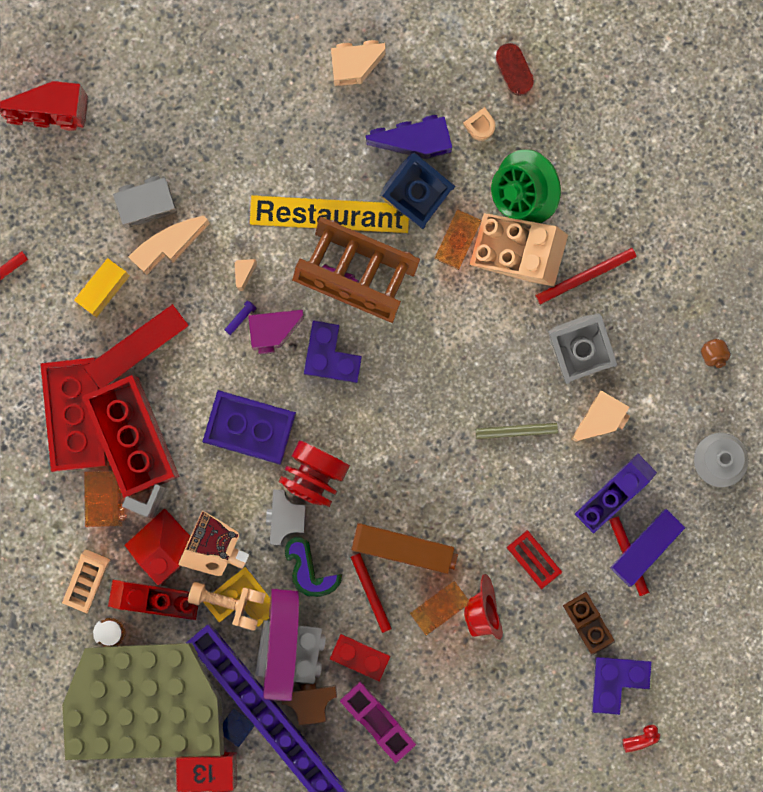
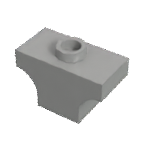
(284, 518)

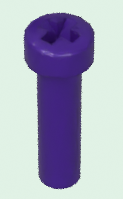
(240, 317)

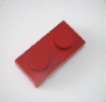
(360, 657)

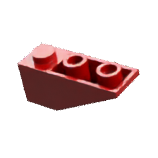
(151, 600)

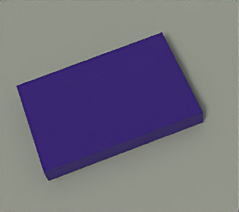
(249, 427)

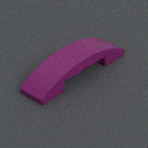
(281, 645)

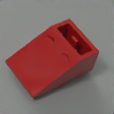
(48, 104)

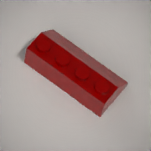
(130, 436)

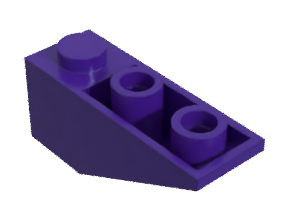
(424, 138)
(616, 493)

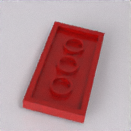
(70, 430)

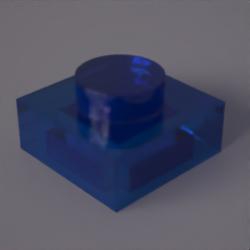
(237, 727)

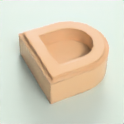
(480, 125)

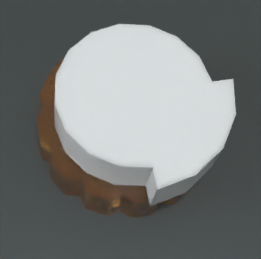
(109, 632)

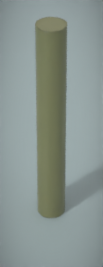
(519, 430)

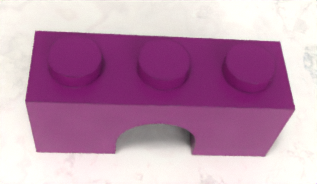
(378, 721)

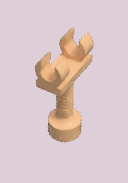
(199, 594)

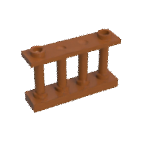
(348, 291)

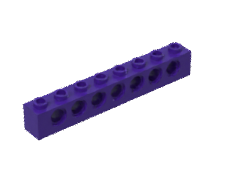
(264, 713)

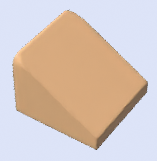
(243, 272)

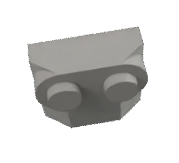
(582, 347)

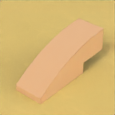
(168, 242)

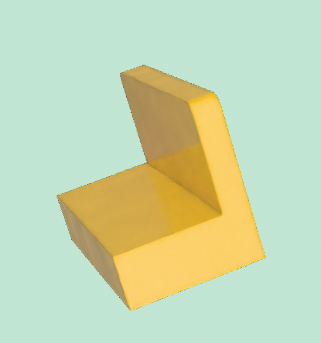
(102, 287)

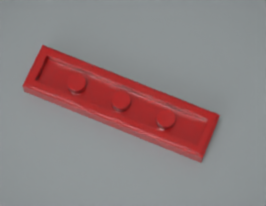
(136, 346)

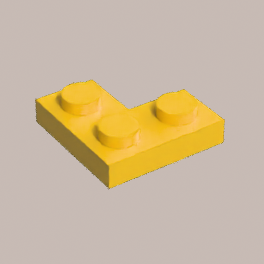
(233, 589)

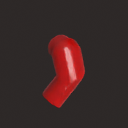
(643, 741)

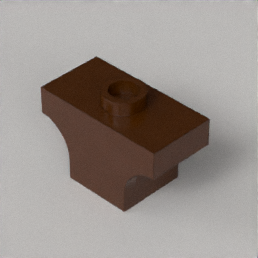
(311, 702)

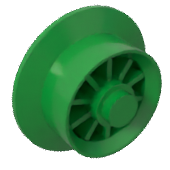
(526, 187)

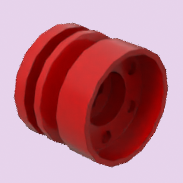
(314, 474)

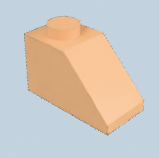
(602, 418)

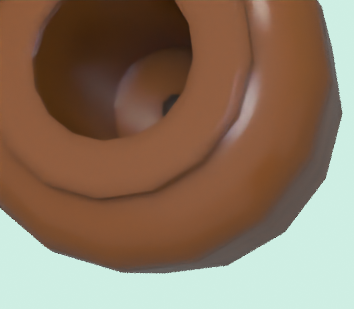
(715, 353)

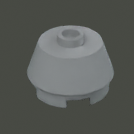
(721, 460)

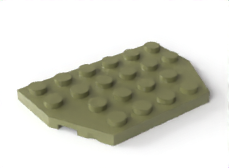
(141, 704)

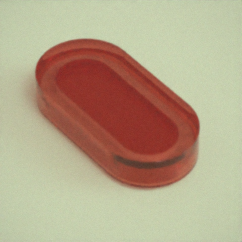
(514, 69)

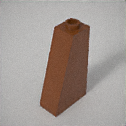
(404, 549)

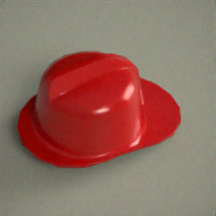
(482, 612)

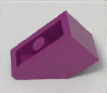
(272, 329)

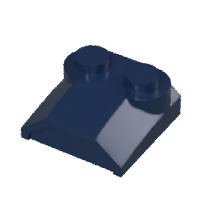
(416, 190)

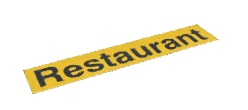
(306, 213)

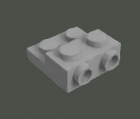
(309, 643)

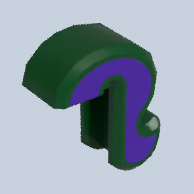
(303, 572)

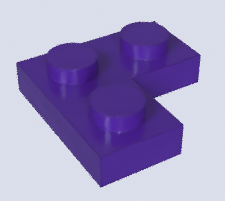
(324, 361)
(611, 676)

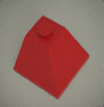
(159, 547)

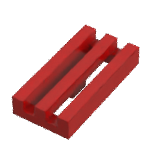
(519, 541)

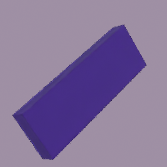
(647, 548)

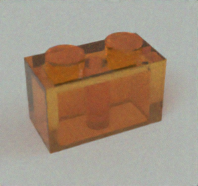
(103, 500)

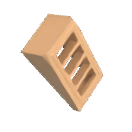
(96, 560)

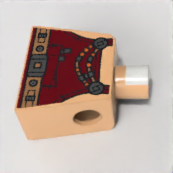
(212, 547)

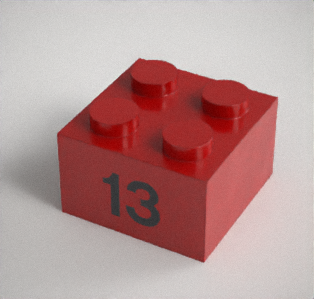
(207, 773)

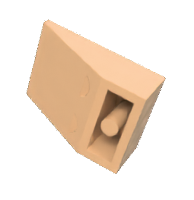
(519, 249)

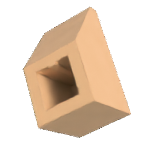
(355, 63)

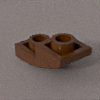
(588, 623)

